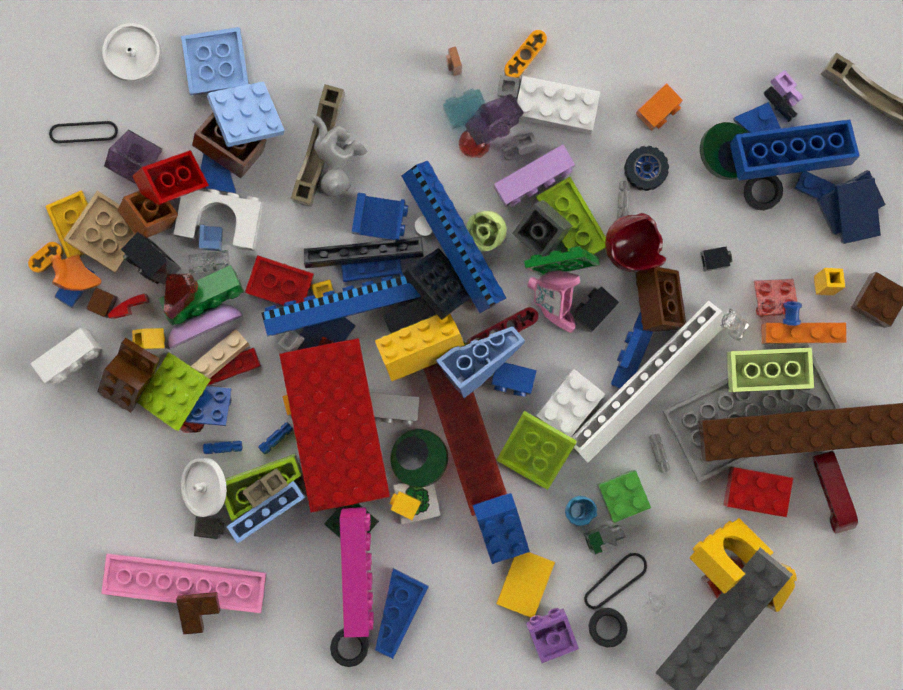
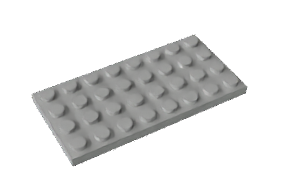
(719, 403)

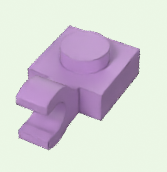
(786, 86)

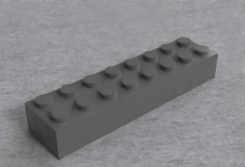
(724, 623)

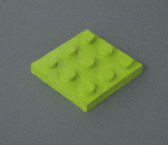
(173, 391)
(536, 450)

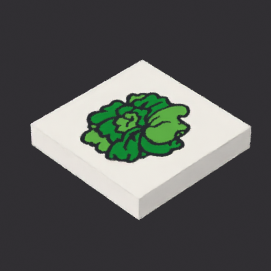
(429, 504)

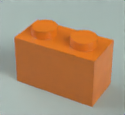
(659, 107)

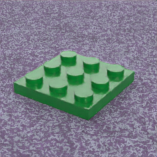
(557, 261)

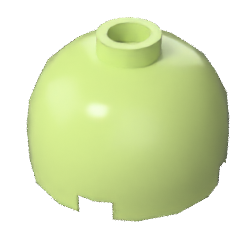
(487, 229)

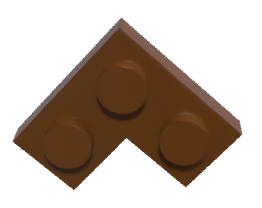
(192, 607)

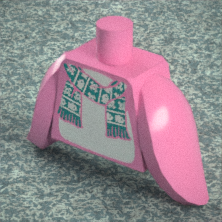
(554, 297)

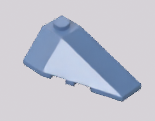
(474, 363)

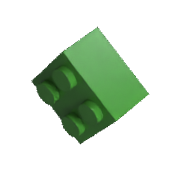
(623, 496)

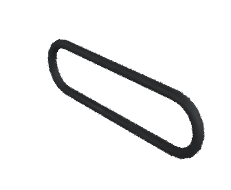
(83, 140)

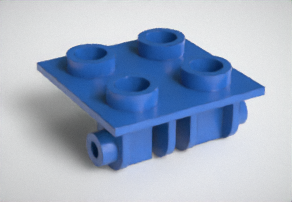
(211, 407)

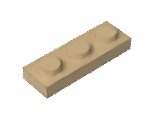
(221, 354)

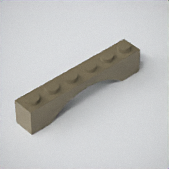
(851, 79)
(312, 166)

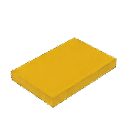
(64, 215)
(525, 583)

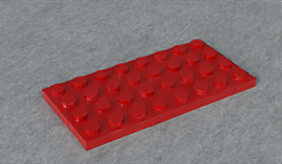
(334, 425)

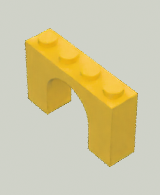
(713, 560)

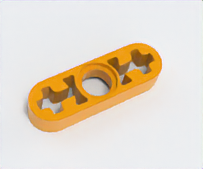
(539, 46)

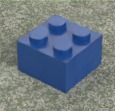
(514, 378)

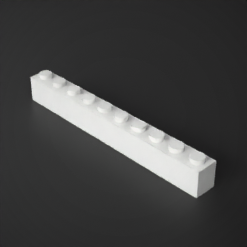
(648, 381)

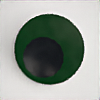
(716, 149)
(419, 458)

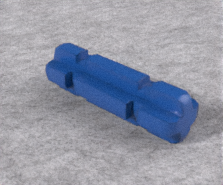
(275, 438)
(222, 447)

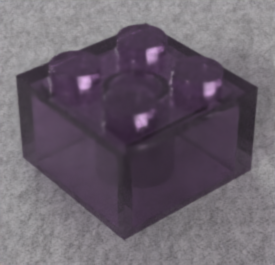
(494, 119)

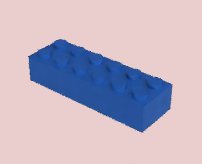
(794, 149)

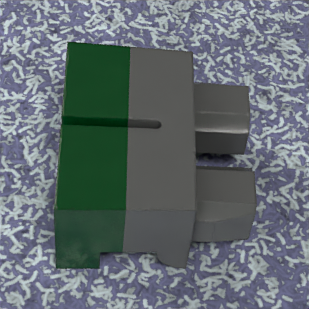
(603, 535)

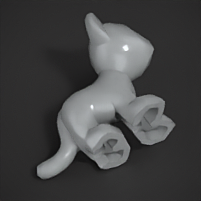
(335, 180)

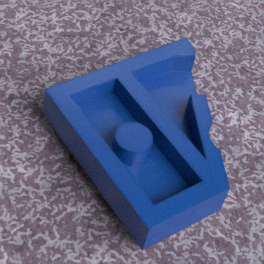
(758, 119)
(217, 176)

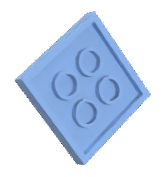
(214, 60)
(245, 114)

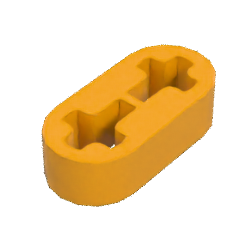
(42, 253)

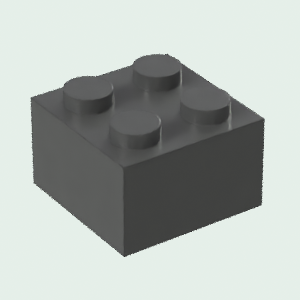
(542, 229)

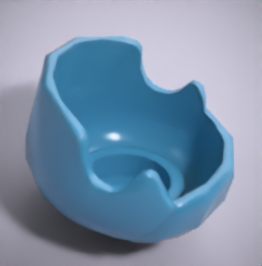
(580, 510)

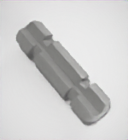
(623, 199)
(659, 453)

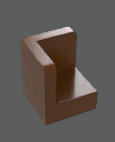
(101, 302)

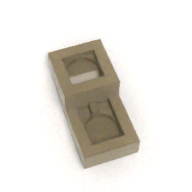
(265, 488)

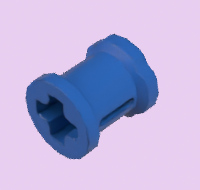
(792, 313)

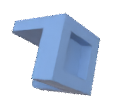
(210, 238)

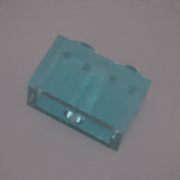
(462, 109)

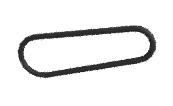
(621, 589)

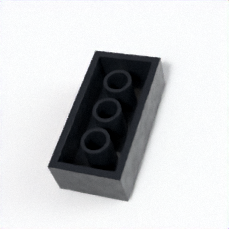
(149, 258)

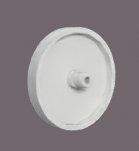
(131, 52)
(203, 487)

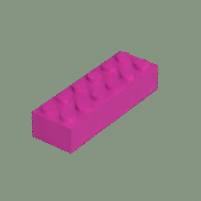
(356, 577)

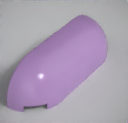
(202, 324)

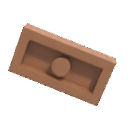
(453, 61)

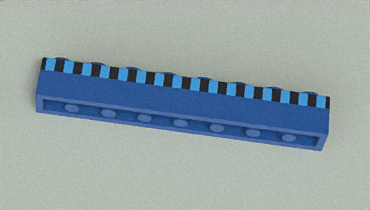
(453, 236)
(338, 305)

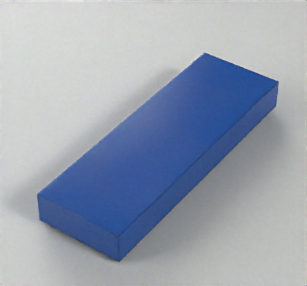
(370, 270)

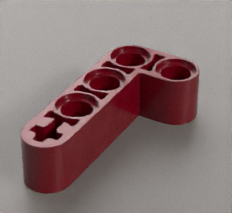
(519, 326)
(842, 510)

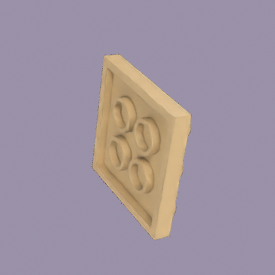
(101, 232)

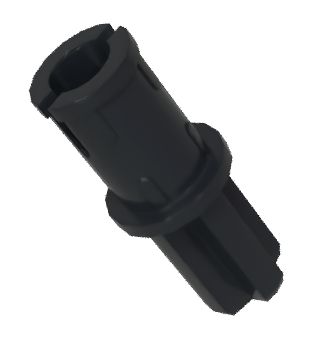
(780, 103)

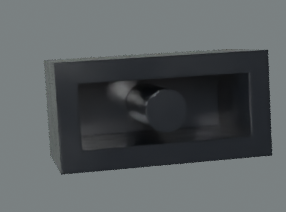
(595, 309)

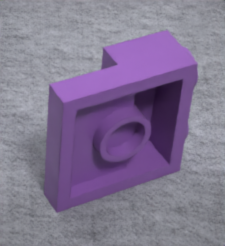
(552, 635)

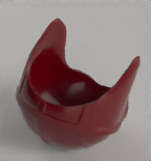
(634, 243)

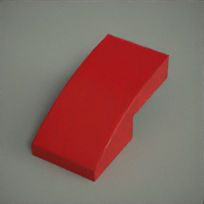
(124, 308)

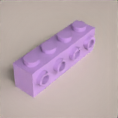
(534, 175)

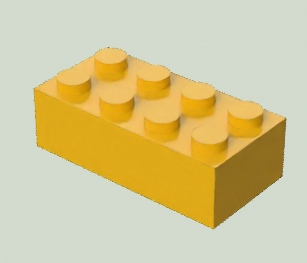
(418, 345)

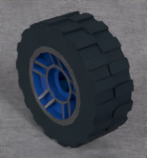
(657, 171)

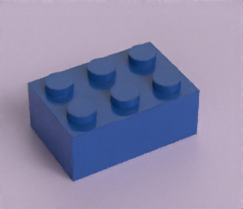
(501, 528)

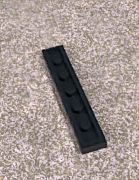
(363, 252)

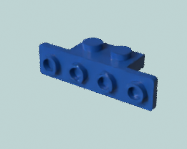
(632, 355)

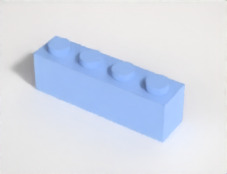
(266, 511)

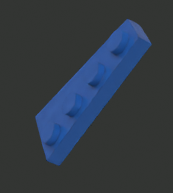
(400, 608)

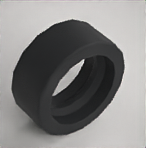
(759, 205)
(608, 642)
(344, 661)

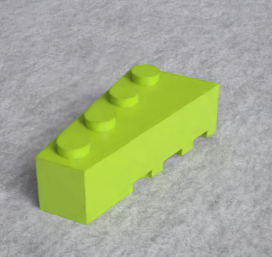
(236, 501)

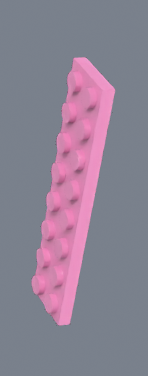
(167, 579)

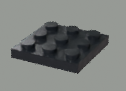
(437, 283)

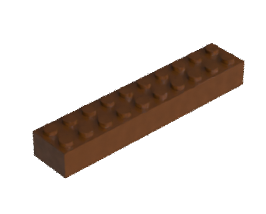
(801, 432)

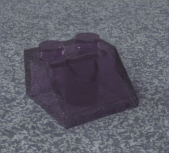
(131, 154)

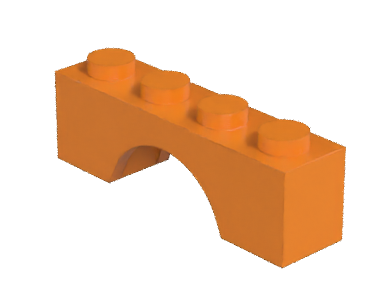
(804, 333)

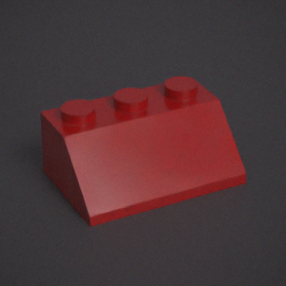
(170, 178)

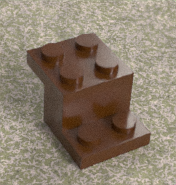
(128, 375)

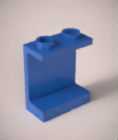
(379, 217)

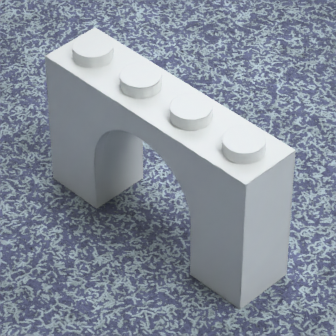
(247, 215)

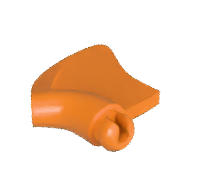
(72, 274)

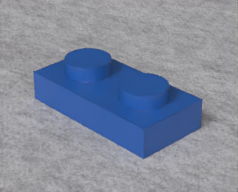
(813, 185)

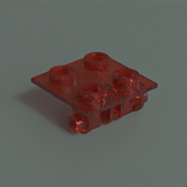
(772, 295)

